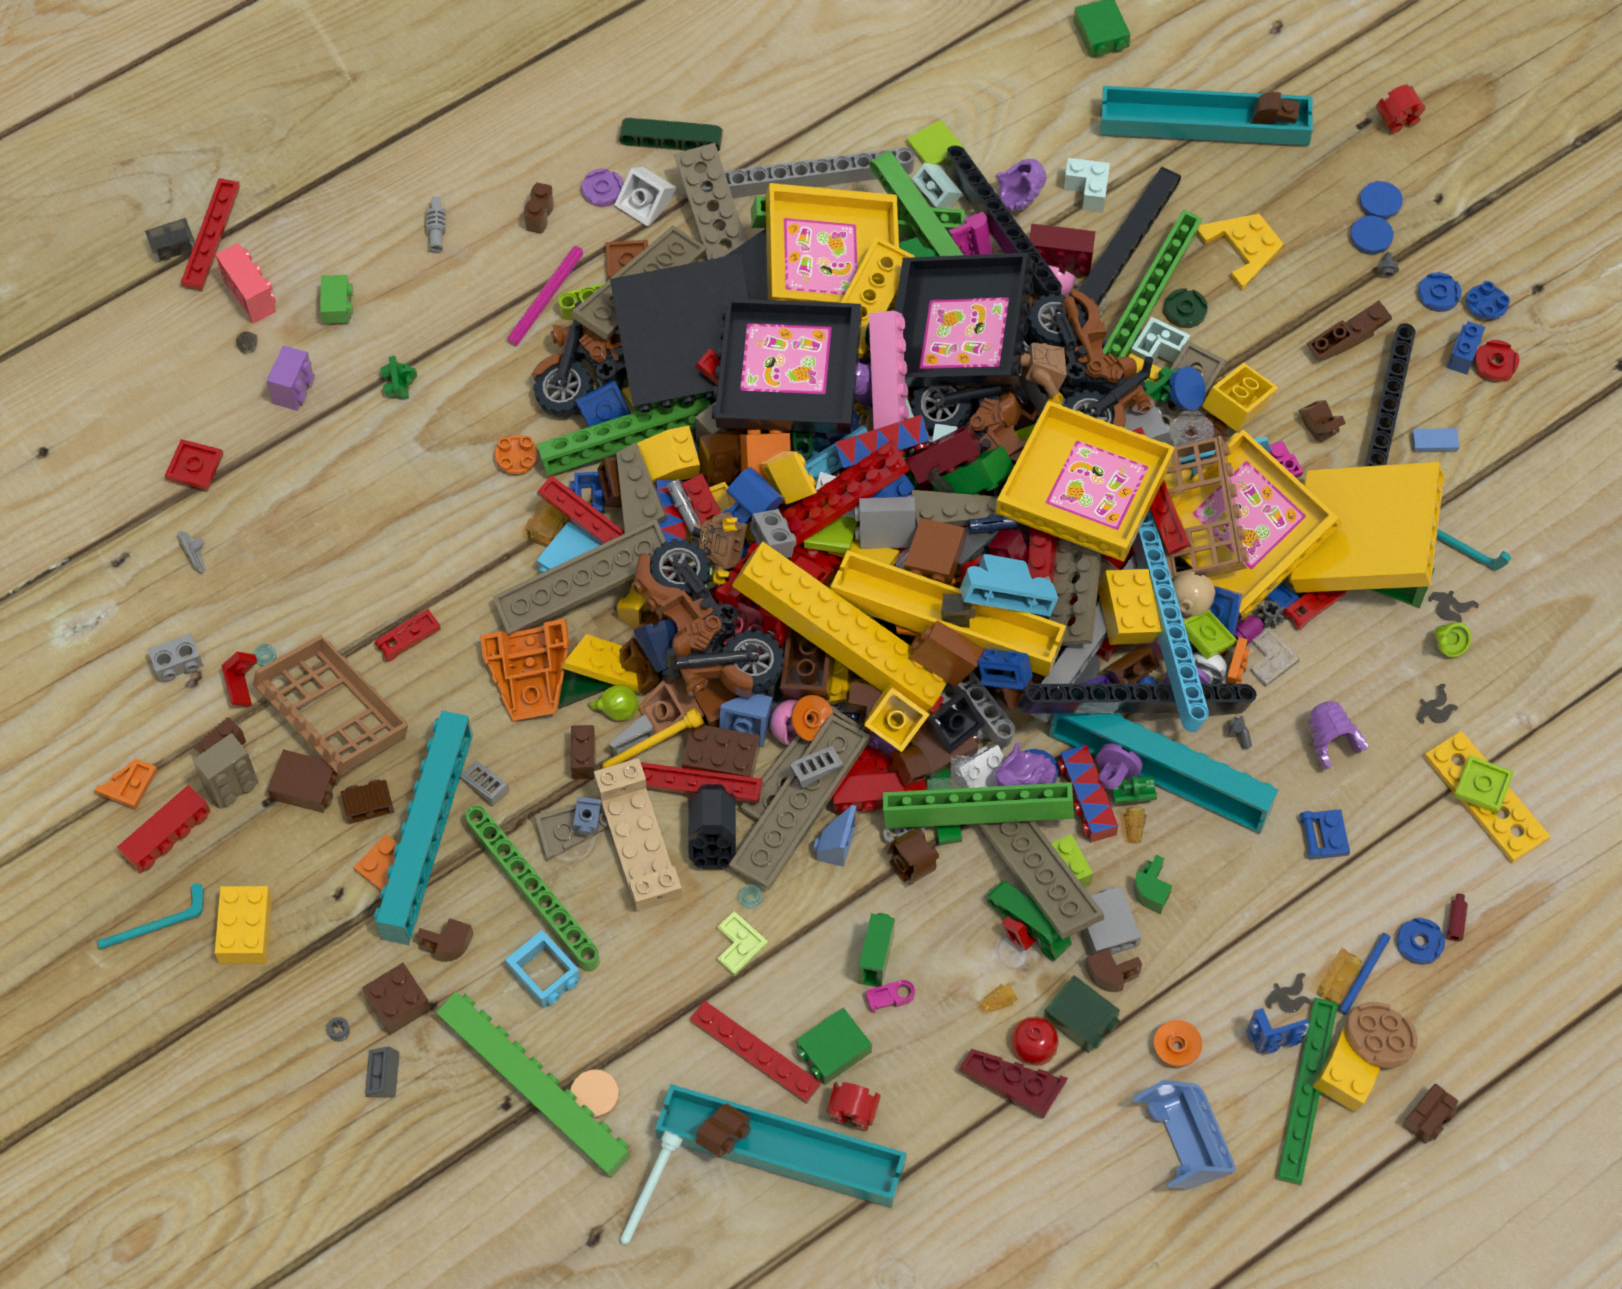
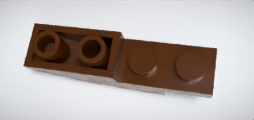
(1349, 333)

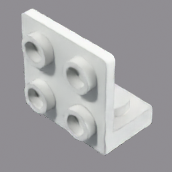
(986, 763)

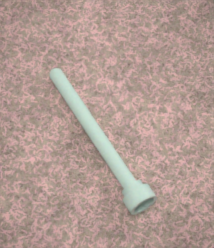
(669, 1144)

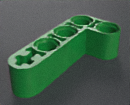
(1018, 906)

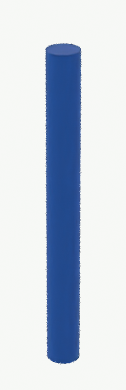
(1364, 973)

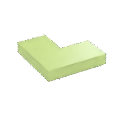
(745, 946)

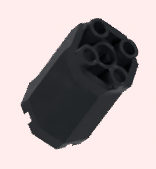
(712, 827)

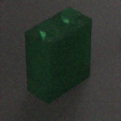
(1082, 1014)

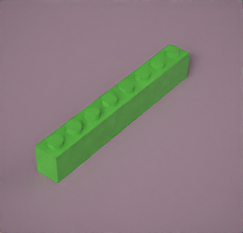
(978, 805)

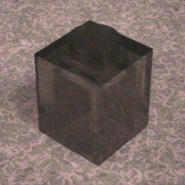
(956, 611)

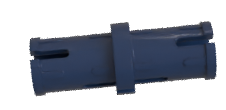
(990, 524)

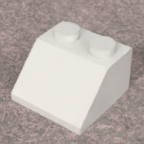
(644, 195)

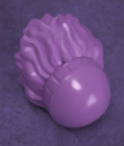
(1021, 184)
(1024, 769)

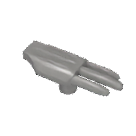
(192, 548)

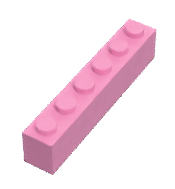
(888, 368)

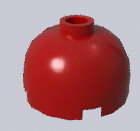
(1034, 1041)

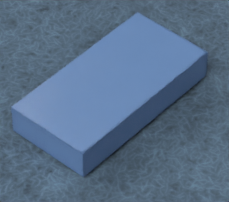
(1435, 440)

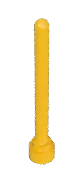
(690, 720)

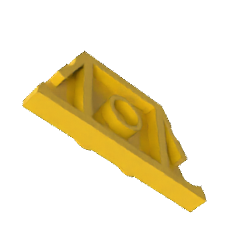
(600, 661)

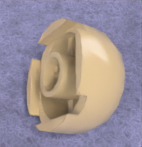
(1193, 593)

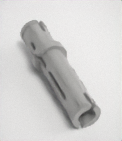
(684, 506)

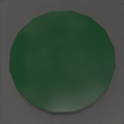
(1185, 308)

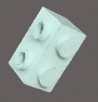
(937, 186)

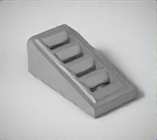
(634, 734)
(813, 776)
(493, 797)

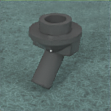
(1388, 267)
(1236, 727)

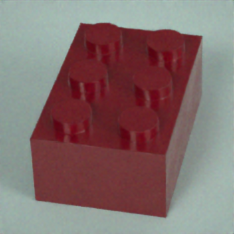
(1064, 247)
(945, 453)

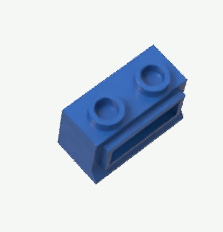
(1465, 347)
(589, 480)
(1007, 661)

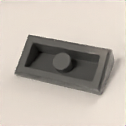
(382, 1073)

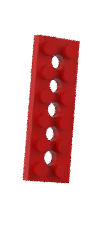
(850, 481)

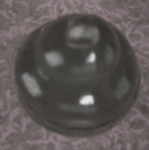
(246, 342)

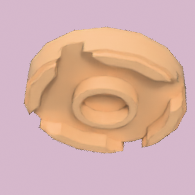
(597, 1091)

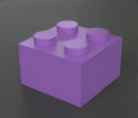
(290, 378)

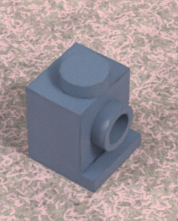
(589, 825)

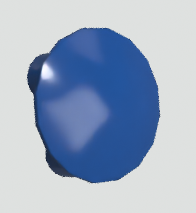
(1487, 301)

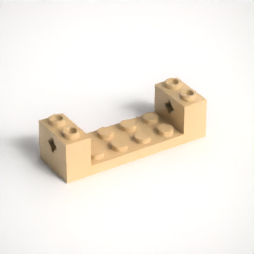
(637, 835)

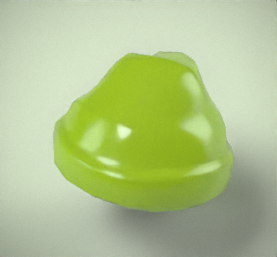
(1453, 639)
(617, 703)

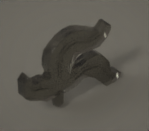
(1443, 608)
(1435, 714)
(1285, 1003)

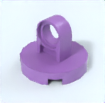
(1117, 765)

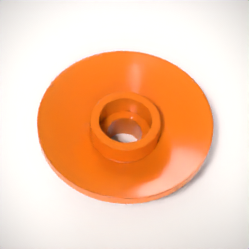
(817, 709)
(1183, 1034)

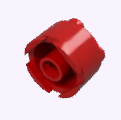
(1400, 108)
(853, 1105)

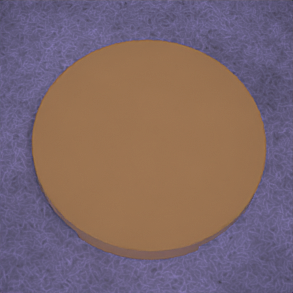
(1381, 1035)

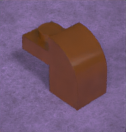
(1272, 107)
(1320, 420)
(635, 660)
(860, 700)
(910, 764)
(450, 944)
(1107, 974)

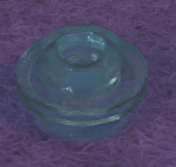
(262, 650)
(750, 890)

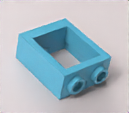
(530, 951)

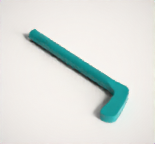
(1494, 564)
(190, 913)

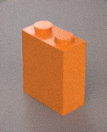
(760, 447)

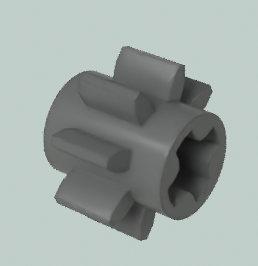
(1270, 614)

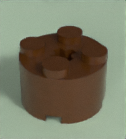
(912, 856)

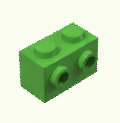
(335, 299)

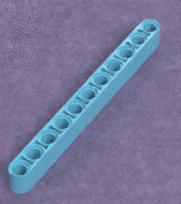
(1173, 638)

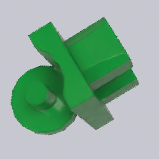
(401, 376)
(1161, 389)
(1135, 790)

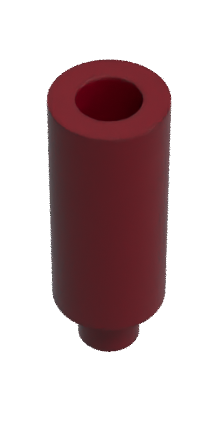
(1457, 918)

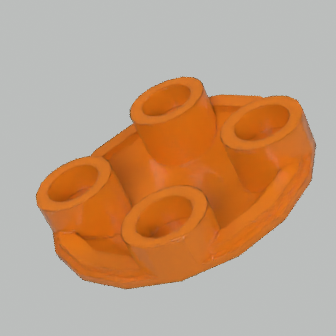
(516, 454)

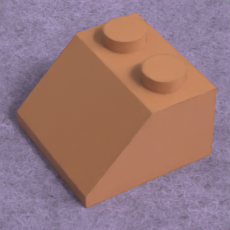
(668, 705)

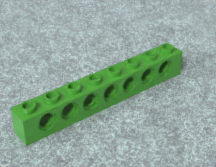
(614, 435)

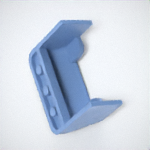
(1192, 1130)

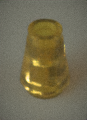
(1134, 823)
(999, 998)

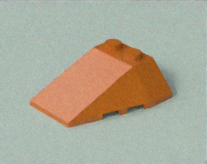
(528, 667)

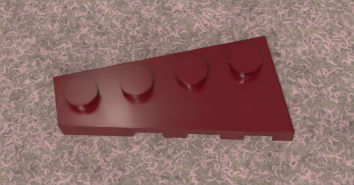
(1022, 1085)

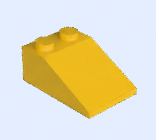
(671, 455)
(1346, 1075)

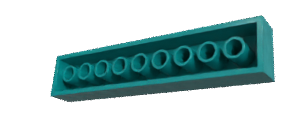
(424, 828)

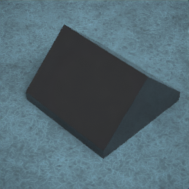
(955, 721)

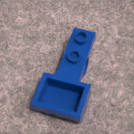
(752, 496)

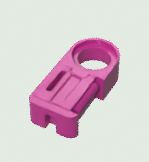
(887, 995)

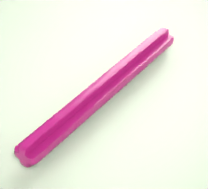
(545, 295)

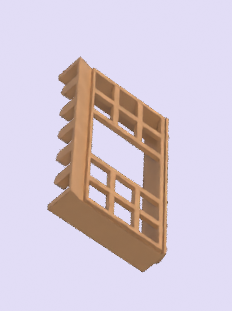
(1233, 510)
(353, 681)

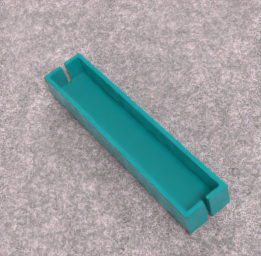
(1198, 116)
(1173, 766)
(791, 1148)

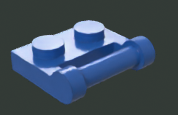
(1332, 834)

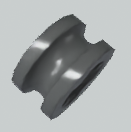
(341, 1036)

